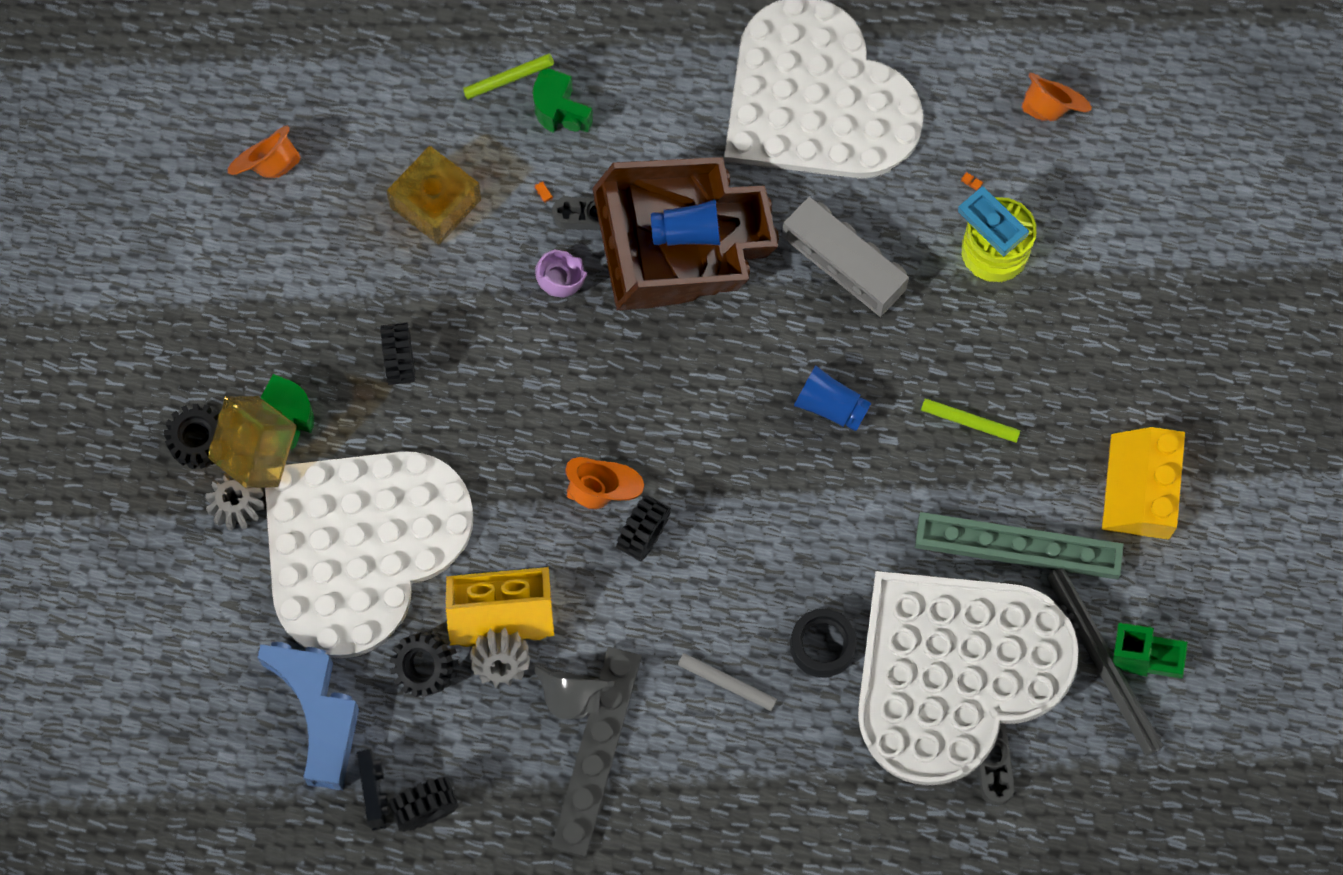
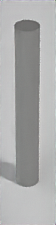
(727, 682)

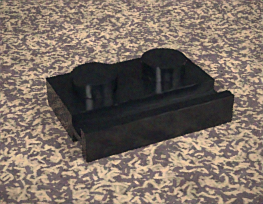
(375, 803)

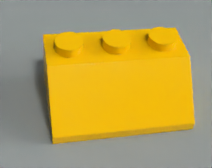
(1144, 482)
(499, 600)

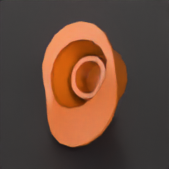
(1051, 99)
(269, 157)
(598, 482)

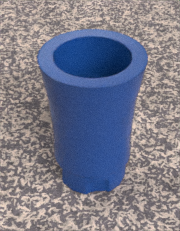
(687, 225)
(832, 400)

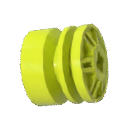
(986, 261)

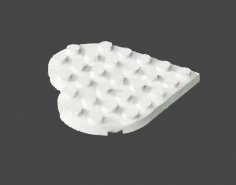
(814, 99)
(355, 540)
(952, 666)

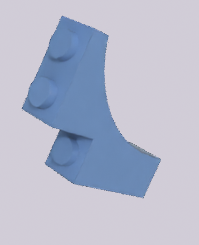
(329, 719)

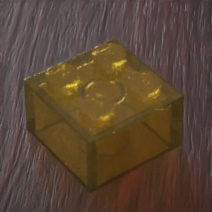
(434, 195)
(252, 441)

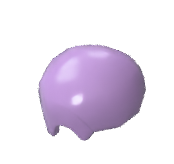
(560, 273)

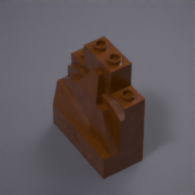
(676, 274)

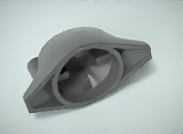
(571, 694)

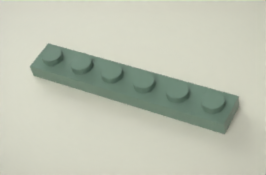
(1019, 545)

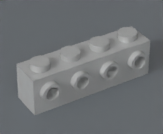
(845, 256)

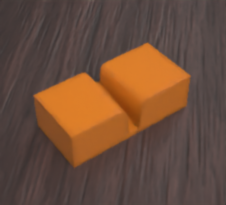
(967, 178)
(543, 191)

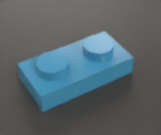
(993, 221)

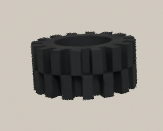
(397, 353)
(180, 425)
(643, 527)
(405, 667)
(423, 804)

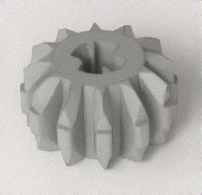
(222, 507)
(500, 657)

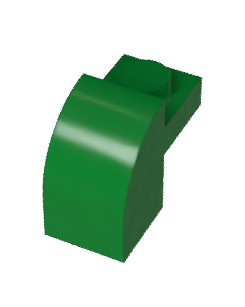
(553, 105)
(291, 402)
(1143, 653)

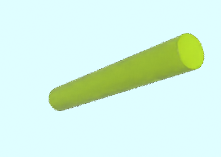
(508, 76)
(970, 420)

